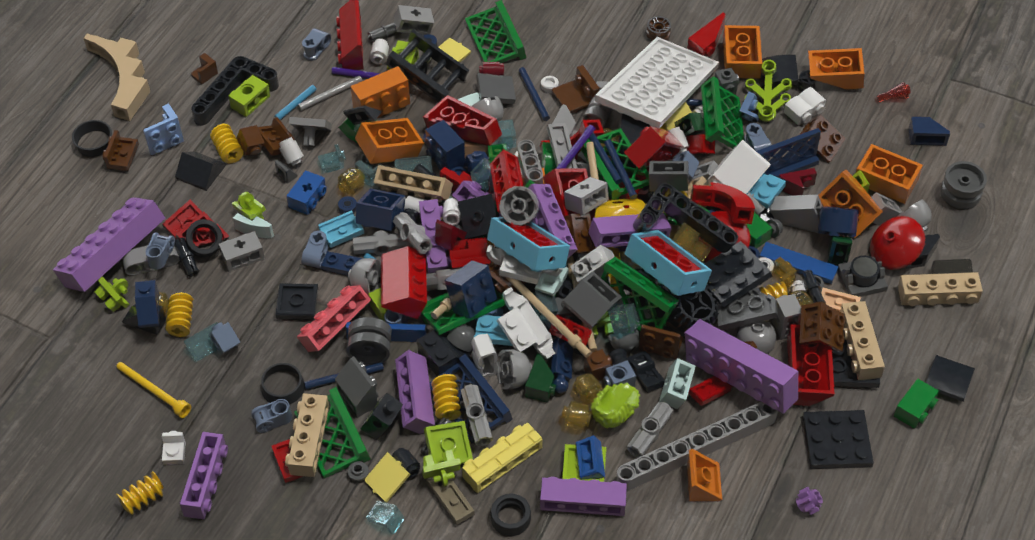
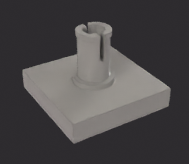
(310, 126)

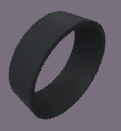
(86, 127)
(290, 397)

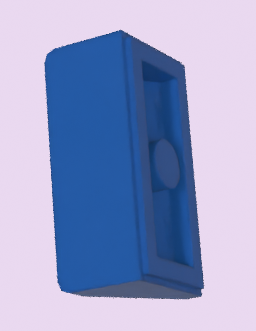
(590, 458)

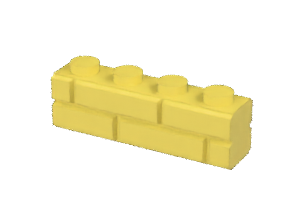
(502, 457)

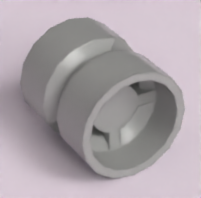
(597, 112)

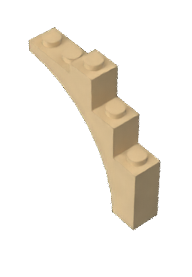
(132, 87)

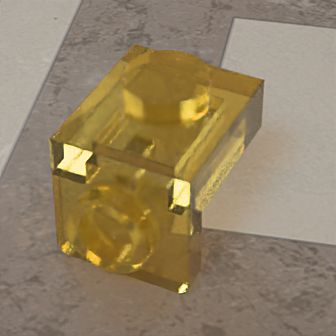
(784, 271)

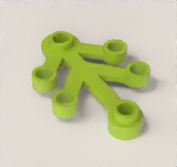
(769, 94)

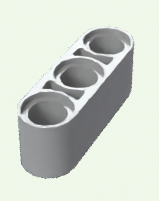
(529, 162)
(136, 262)

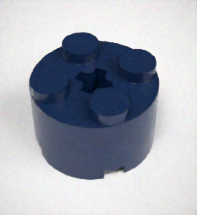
(838, 221)

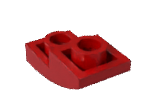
(583, 332)

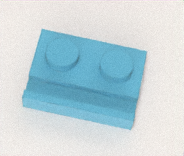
(766, 189)
(341, 229)
(488, 325)

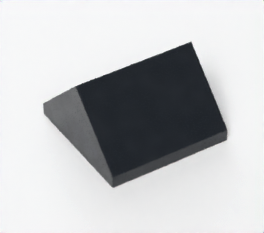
(198, 169)

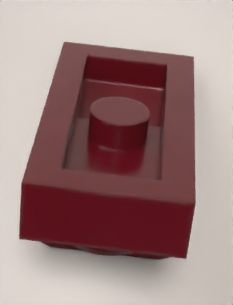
(798, 180)
(447, 234)

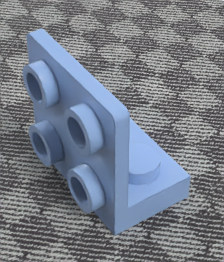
(165, 133)

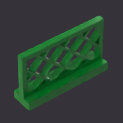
(506, 27)
(715, 117)
(614, 190)
(640, 287)
(454, 321)
(349, 431)

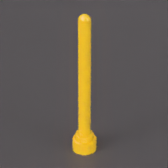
(180, 407)

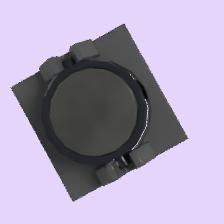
(861, 276)

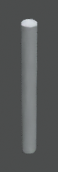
(329, 93)

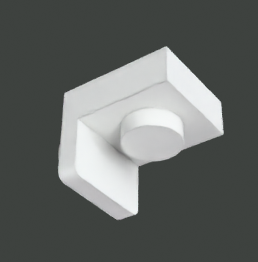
(173, 448)

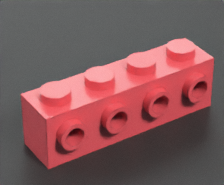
(333, 318)

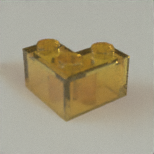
(689, 240)

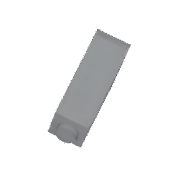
(798, 211)

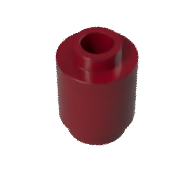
(493, 68)

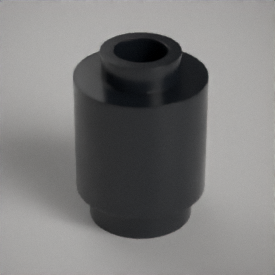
(408, 461)

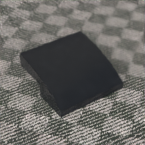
(785, 68)
(950, 377)

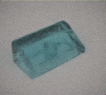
(410, 163)
(200, 344)

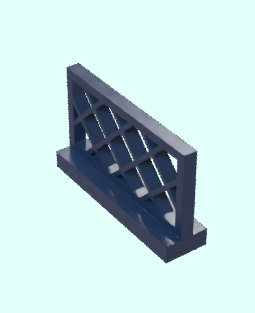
(794, 159)
(486, 391)

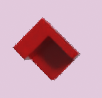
(699, 144)

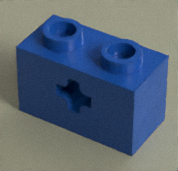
(306, 192)

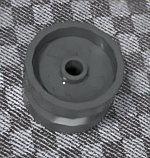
(963, 185)
(369, 340)

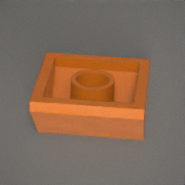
(703, 478)

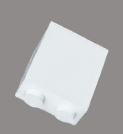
(740, 168)

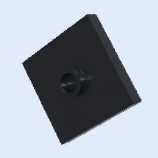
(477, 214)
(296, 301)

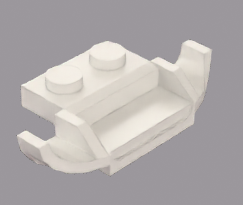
(513, 269)
(524, 326)

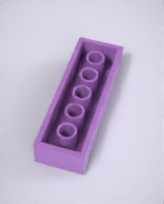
(108, 244)
(742, 366)

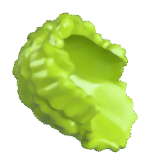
(615, 404)

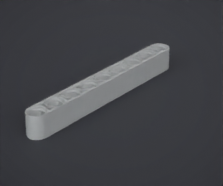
(704, 436)

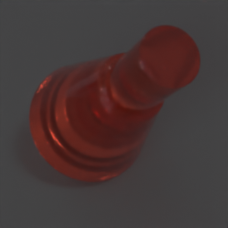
(900, 91)

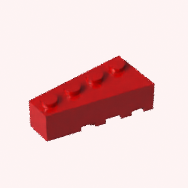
(465, 120)
(653, 145)

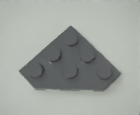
(747, 309)

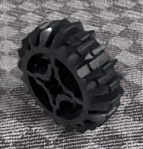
(698, 305)

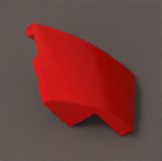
(182, 219)
(469, 250)

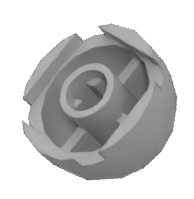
(491, 107)
(519, 205)
(920, 212)
(366, 274)
(761, 333)
(513, 369)

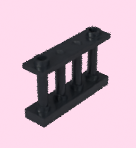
(420, 79)

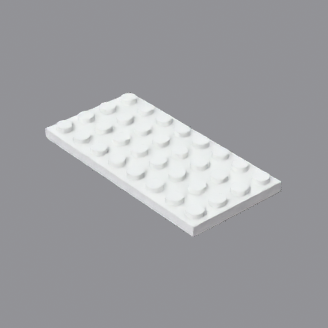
(656, 82)

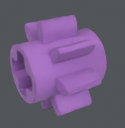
(809, 500)

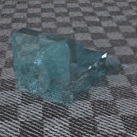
(332, 161)
(368, 172)
(481, 173)
(386, 515)

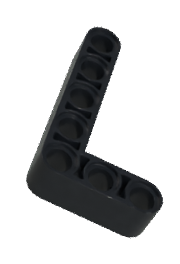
(228, 80)
(668, 199)

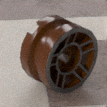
(658, 27)

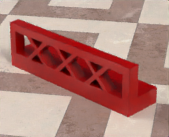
(508, 173)

